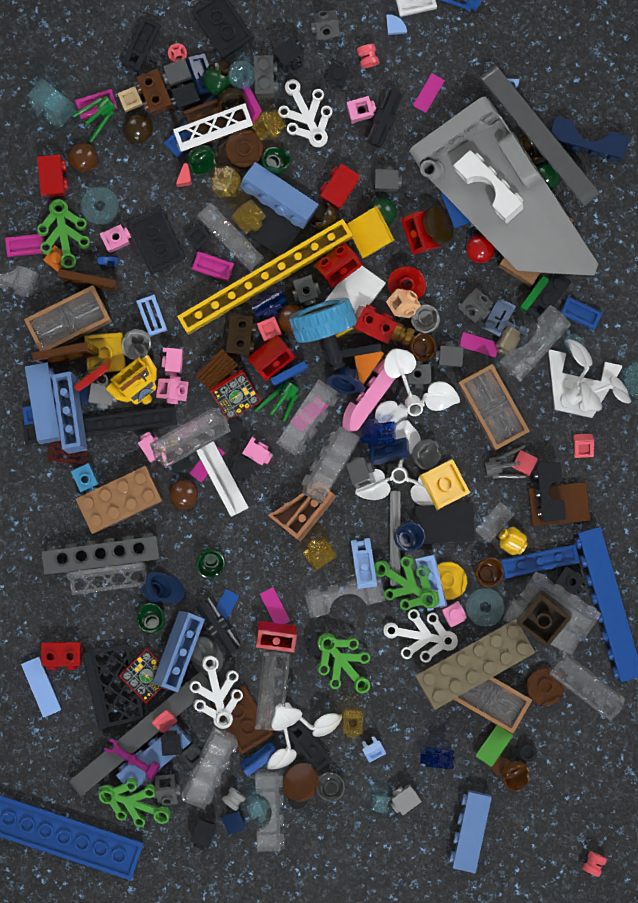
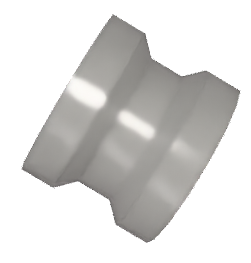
(233, 798)

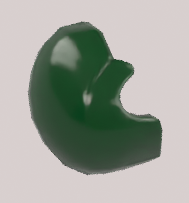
(215, 82)
(201, 159)
(275, 160)
(548, 174)
(386, 208)
(210, 563)
(150, 618)

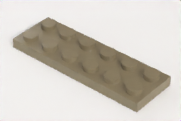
(474, 664)

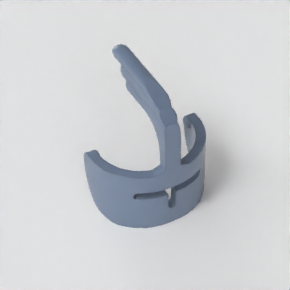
(497, 311)

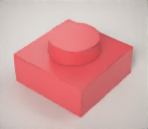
(269, 328)

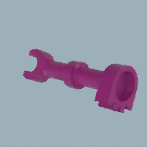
(133, 760)

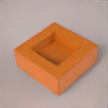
(54, 258)

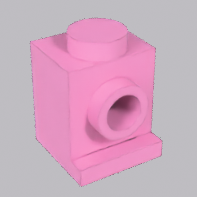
(354, 105)
(113, 245)
(172, 361)
(145, 442)
(257, 452)
(454, 614)

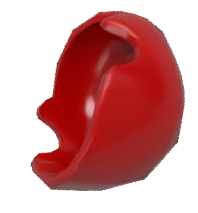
(479, 248)

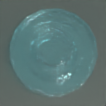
(241, 74)
(257, 808)

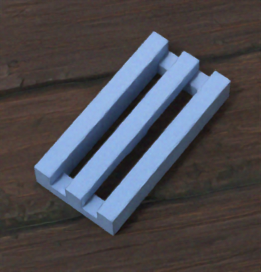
(157, 330)

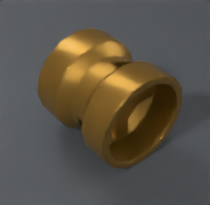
(402, 334)

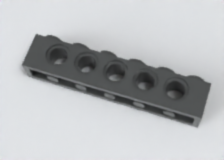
(52, 565)

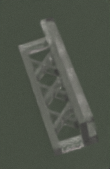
(107, 571)

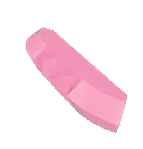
(357, 414)

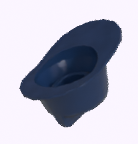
(346, 381)
(162, 588)

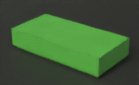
(494, 746)

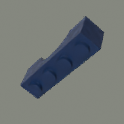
(611, 147)

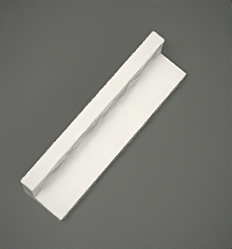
(216, 133)
(222, 479)

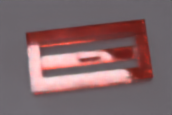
(51, 452)

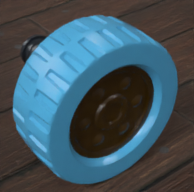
(323, 323)

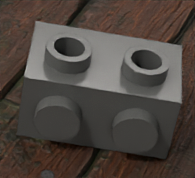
(264, 76)

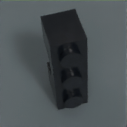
(546, 475)

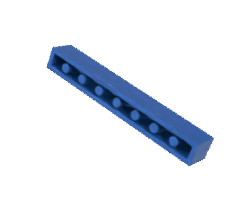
(609, 604)

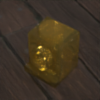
(357, 715)

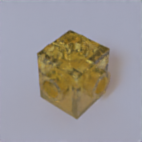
(268, 125)
(226, 182)
(249, 217)
(319, 553)

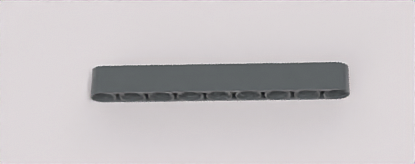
(539, 135)
(137, 736)

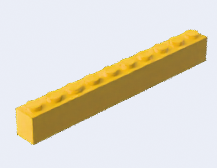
(265, 276)

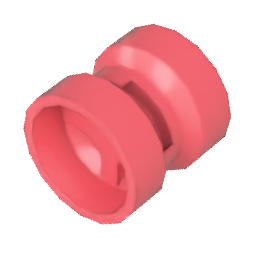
(368, 56)
(594, 864)

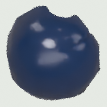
(409, 537)

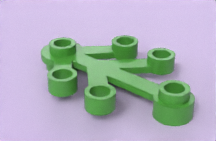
(62, 230)
(409, 584)
(340, 660)
(131, 802)

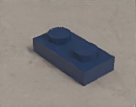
(197, 66)
(389, 452)

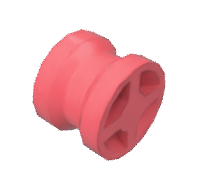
(179, 51)

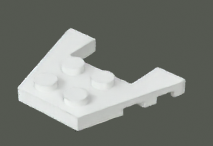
(564, 382)

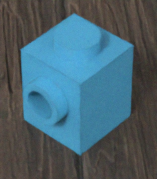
(85, 478)

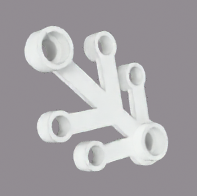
(307, 115)
(424, 636)
(217, 694)

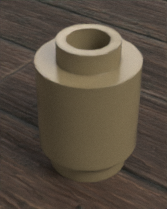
(508, 339)

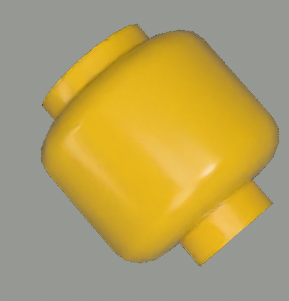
(513, 541)

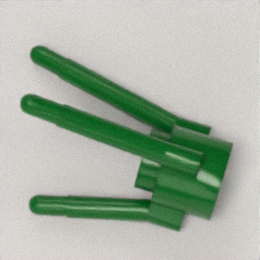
(104, 107)
(288, 392)

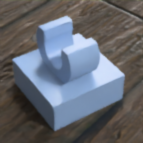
(374, 750)

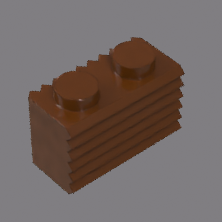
(217, 370)

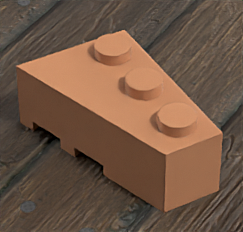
(301, 514)

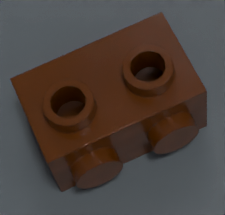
(154, 91)

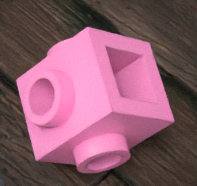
(172, 389)

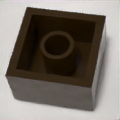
(544, 618)

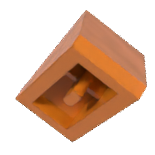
(366, 363)

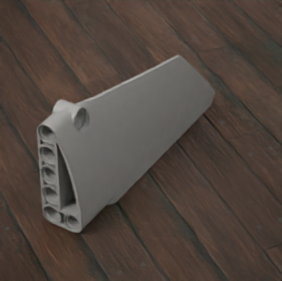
(538, 236)

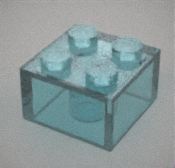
(51, 102)

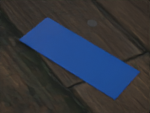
(227, 603)

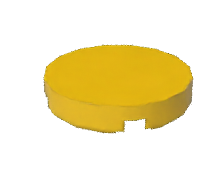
(453, 579)

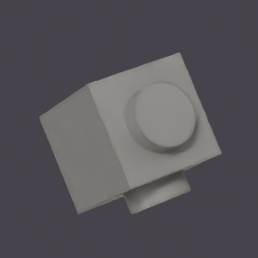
(100, 396)
(404, 799)

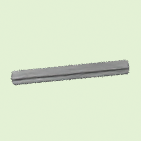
(394, 524)

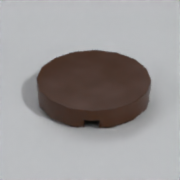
(244, 148)
(543, 687)
(300, 782)

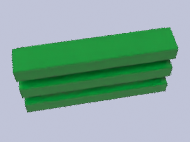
(534, 294)

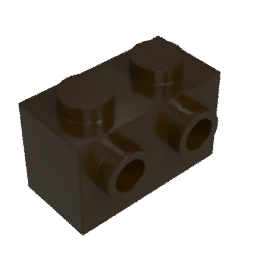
(240, 335)

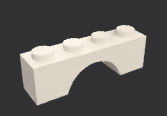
(473, 169)

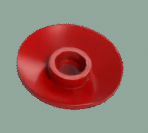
(398, 278)

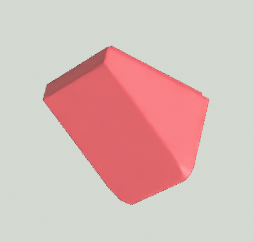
(184, 178)
(583, 445)
(526, 461)
(164, 721)

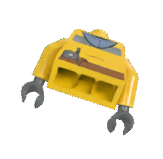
(135, 381)

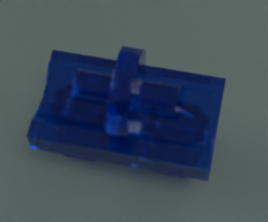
(269, 304)
(378, 432)
(437, 758)

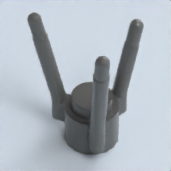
(494, 468)

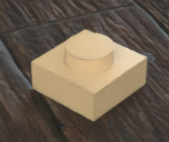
(130, 99)

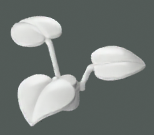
(582, 391)
(439, 395)
(381, 488)
(288, 716)

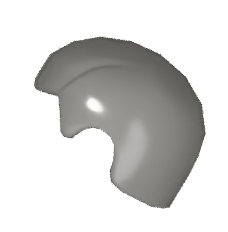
(425, 319)
(133, 339)

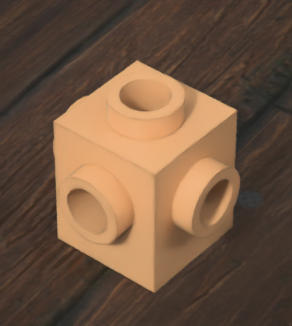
(403, 303)

